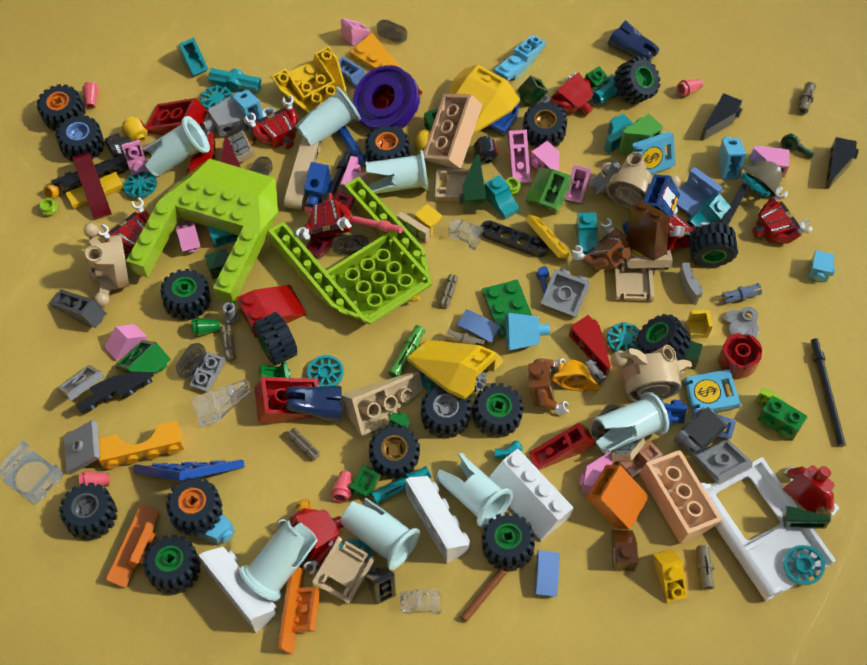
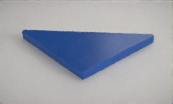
(187, 469)

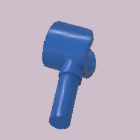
(541, 274)

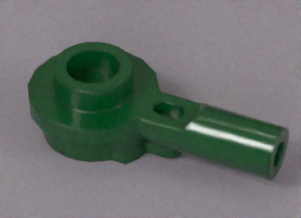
(791, 142)

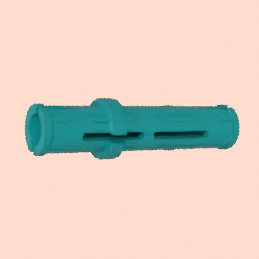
(398, 486)

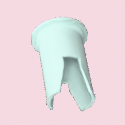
(328, 117)
(176, 147)
(408, 173)
(633, 422)
(478, 493)
(381, 532)
(278, 560)

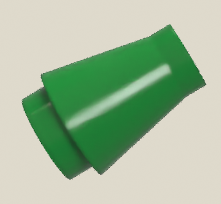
(204, 326)

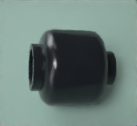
(486, 148)

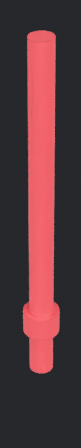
(384, 226)

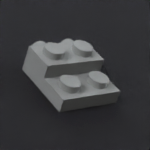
(566, 292)

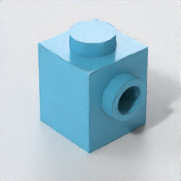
(821, 266)

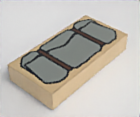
(241, 146)
(414, 227)
(628, 451)

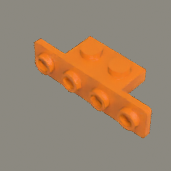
(133, 546)
(298, 612)

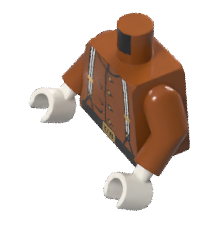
(607, 252)
(542, 386)

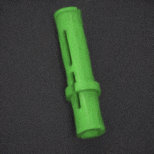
(416, 335)

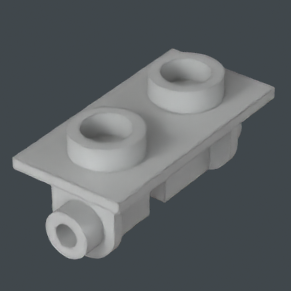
(600, 181)

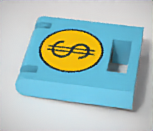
(654, 152)
(708, 391)

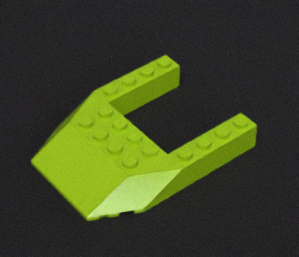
(220, 198)
(371, 279)

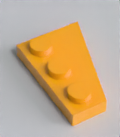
(372, 53)

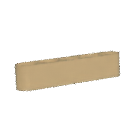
(295, 195)

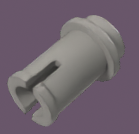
(231, 314)
(595, 371)

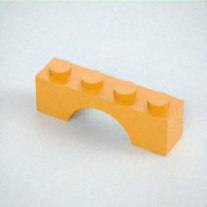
(165, 440)

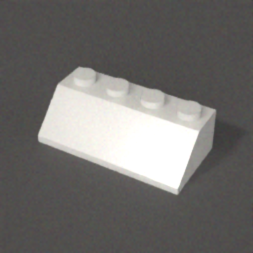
(532, 494)
(436, 518)
(226, 573)

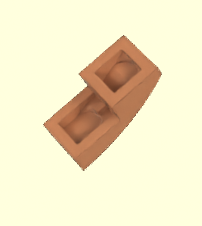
(646, 454)

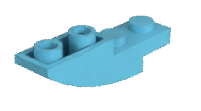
(521, 58)

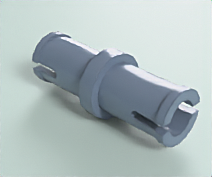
(741, 293)

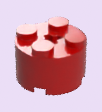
(740, 355)

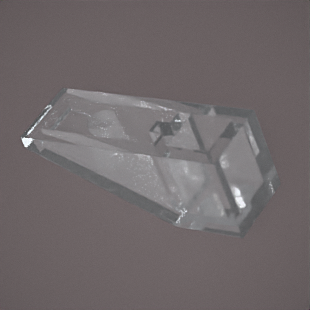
(217, 403)

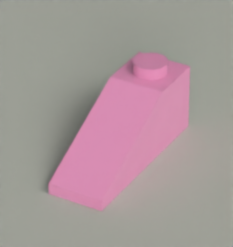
(519, 155)

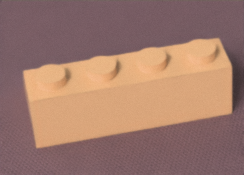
(452, 130)
(680, 496)

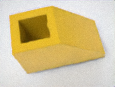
(670, 575)

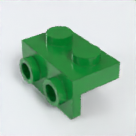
(782, 418)

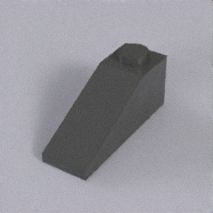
(79, 307)

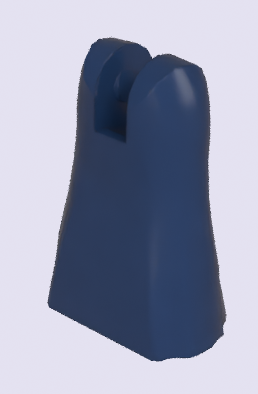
(632, 42)
(316, 401)

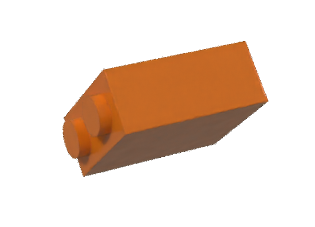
(617, 497)

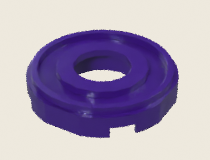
(405, 102)

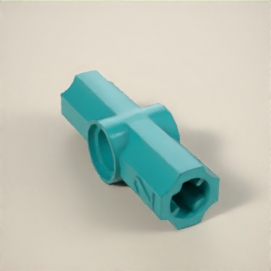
(234, 80)
(605, 91)

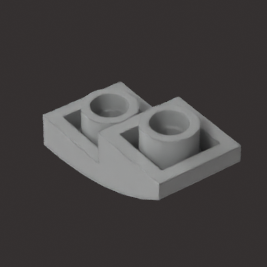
(690, 285)
(208, 372)

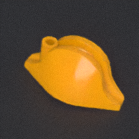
(575, 377)

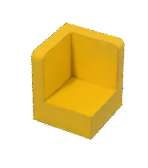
(428, 217)
(699, 323)

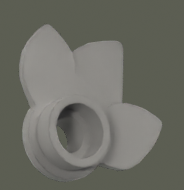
(740, 323)

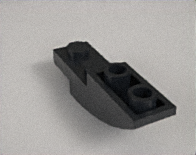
(122, 384)

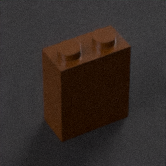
(648, 230)

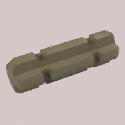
(448, 291)
(227, 342)
(303, 444)

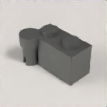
(701, 431)

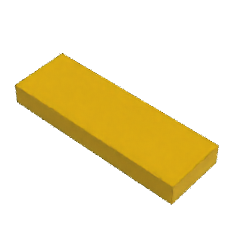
(110, 184)
(548, 237)

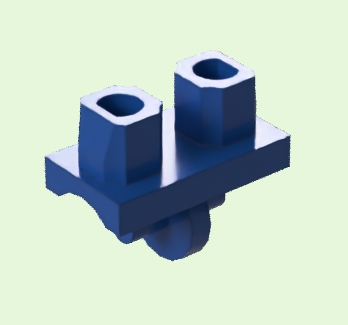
(676, 411)

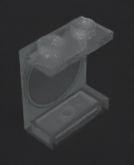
(29, 473)

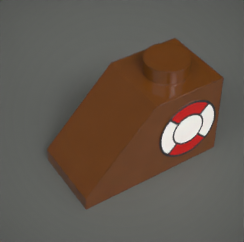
(624, 550)

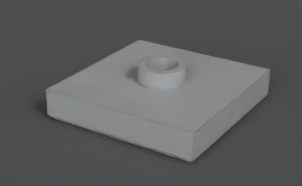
(80, 382)
(81, 447)
(723, 461)

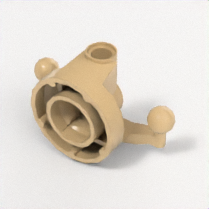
(631, 182)
(107, 263)
(651, 372)

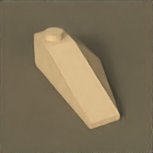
(374, 403)

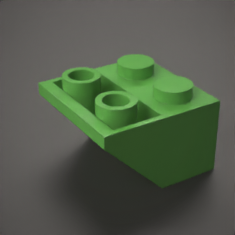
(640, 130)
(549, 189)

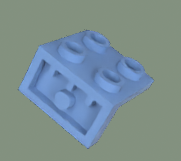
(696, 191)

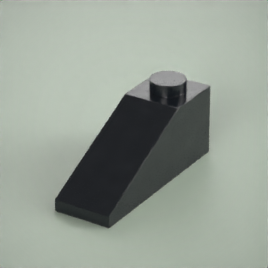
(723, 115)
(841, 157)
(381, 584)

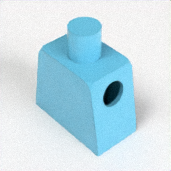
(248, 103)
(731, 151)
(523, 330)

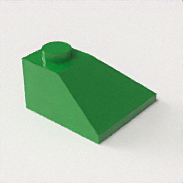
(144, 357)

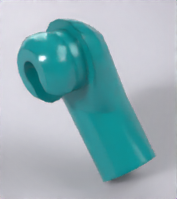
(503, 453)

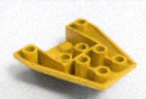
(312, 81)
(490, 90)
(454, 364)

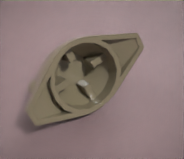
(767, 172)

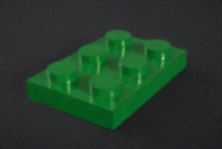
(505, 299)

